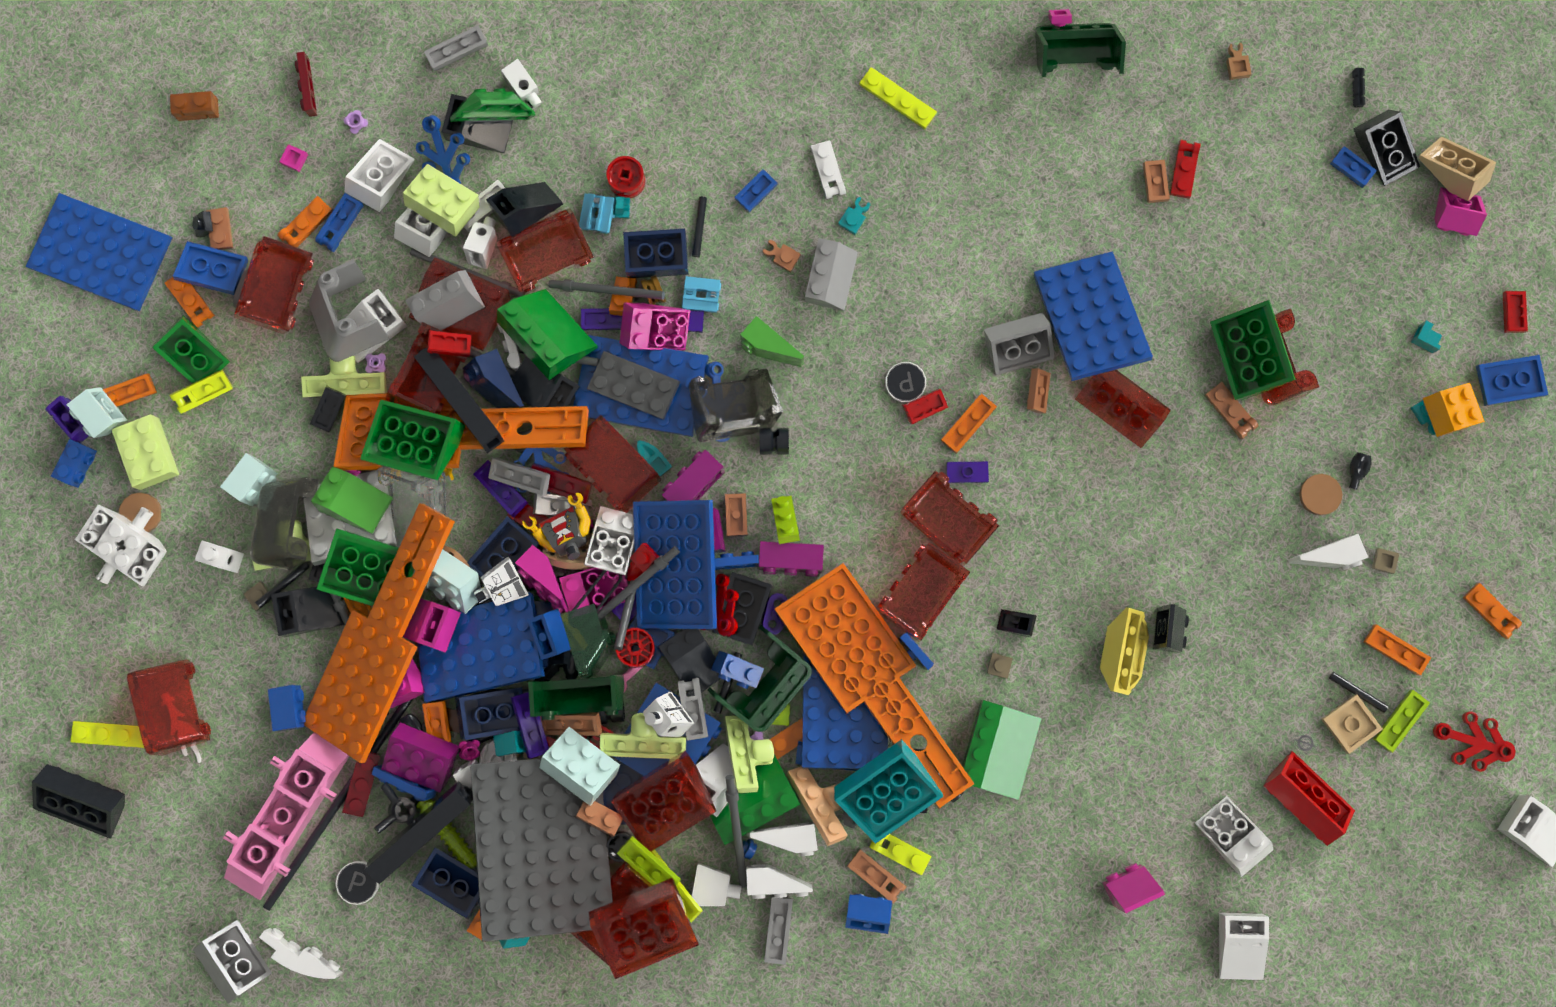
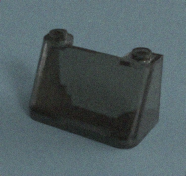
(733, 406)
(275, 521)

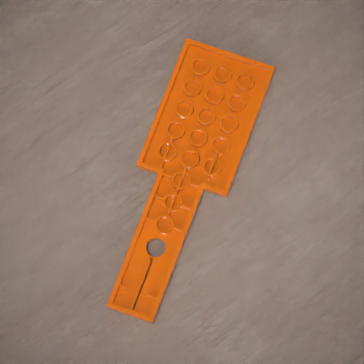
(361, 410)
(372, 650)
(864, 664)

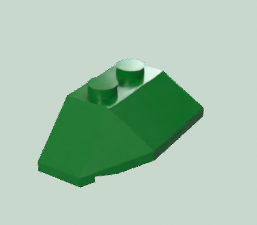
(492, 107)

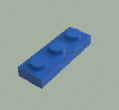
(419, 792)

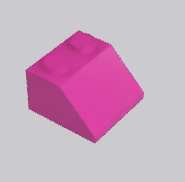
(1459, 214)

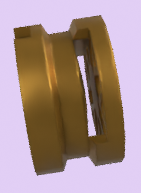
(653, 284)

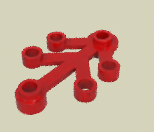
(727, 624)
(1478, 742)

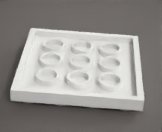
(323, 527)

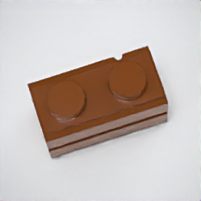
(194, 106)

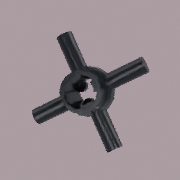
(394, 809)

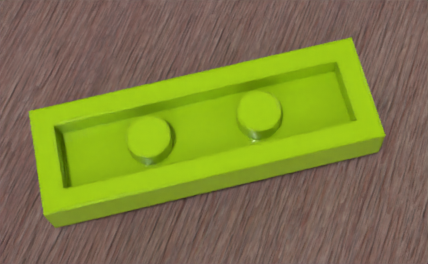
(785, 519)
(1401, 721)
(645, 862)

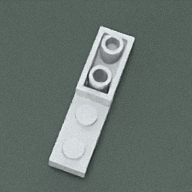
(307, 962)

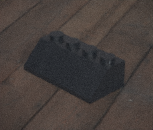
(77, 800)

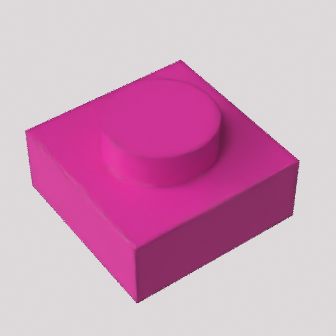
(1060, 17)
(293, 158)

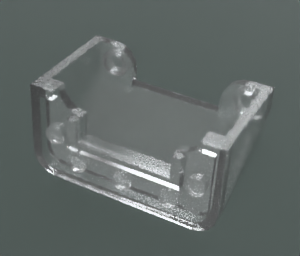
(407, 493)

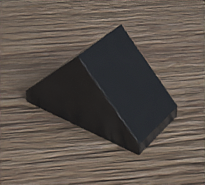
(1016, 623)

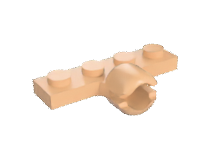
(819, 804)

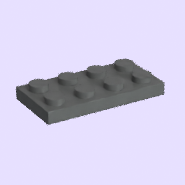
(633, 385)

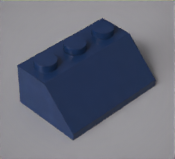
(449, 883)

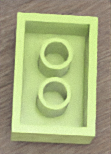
(441, 200)
(145, 452)

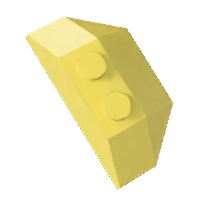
(1125, 651)

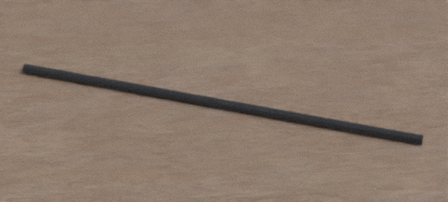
(331, 812)

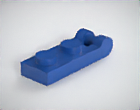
(339, 222)

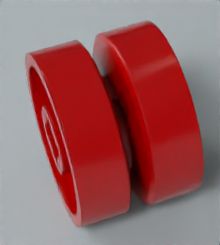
(628, 167)
(646, 650)

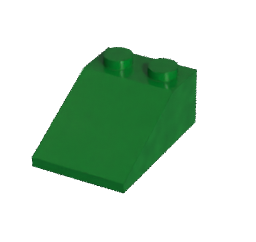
(190, 351)

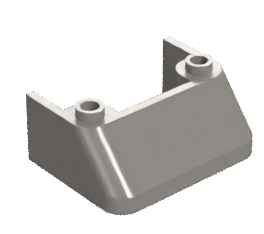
(342, 337)

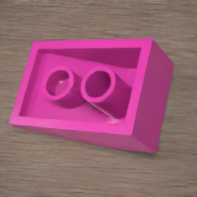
(1132, 888)

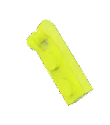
(202, 391)
(903, 853)

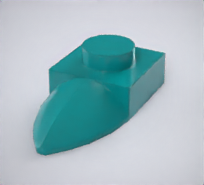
(653, 457)

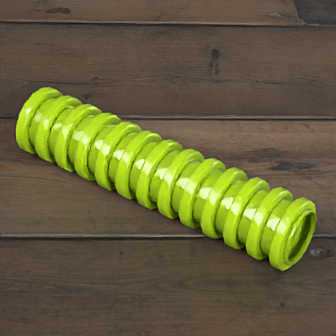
(453, 840)

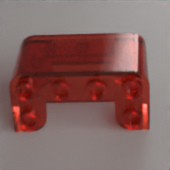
(273, 285)
(613, 465)
(949, 518)
(922, 591)

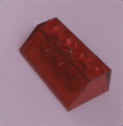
(1123, 405)

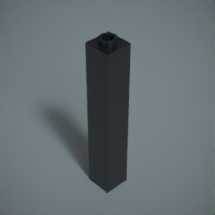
(459, 400)
(419, 832)

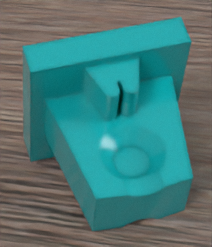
(621, 207)

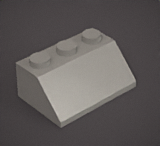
(831, 274)
(446, 301)
(1019, 343)
(232, 961)

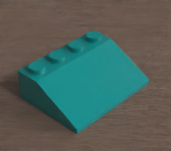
(887, 791)

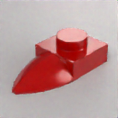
(641, 561)

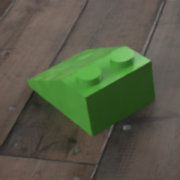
(766, 343)
(351, 500)

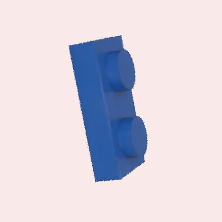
(1353, 167)
(756, 190)

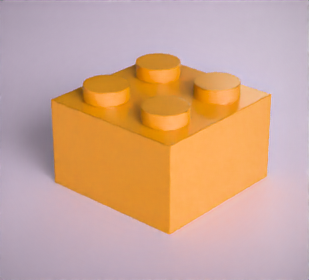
(1453, 409)

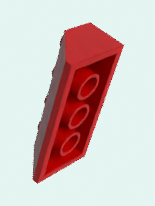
(1310, 799)

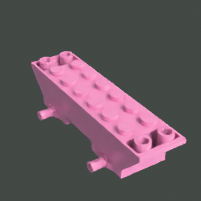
(284, 816)

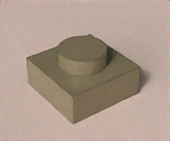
(1385, 561)
(256, 593)
(999, 665)

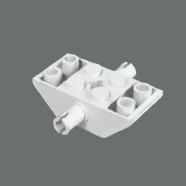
(122, 544)

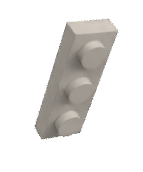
(456, 48)
(519, 476)
(778, 930)

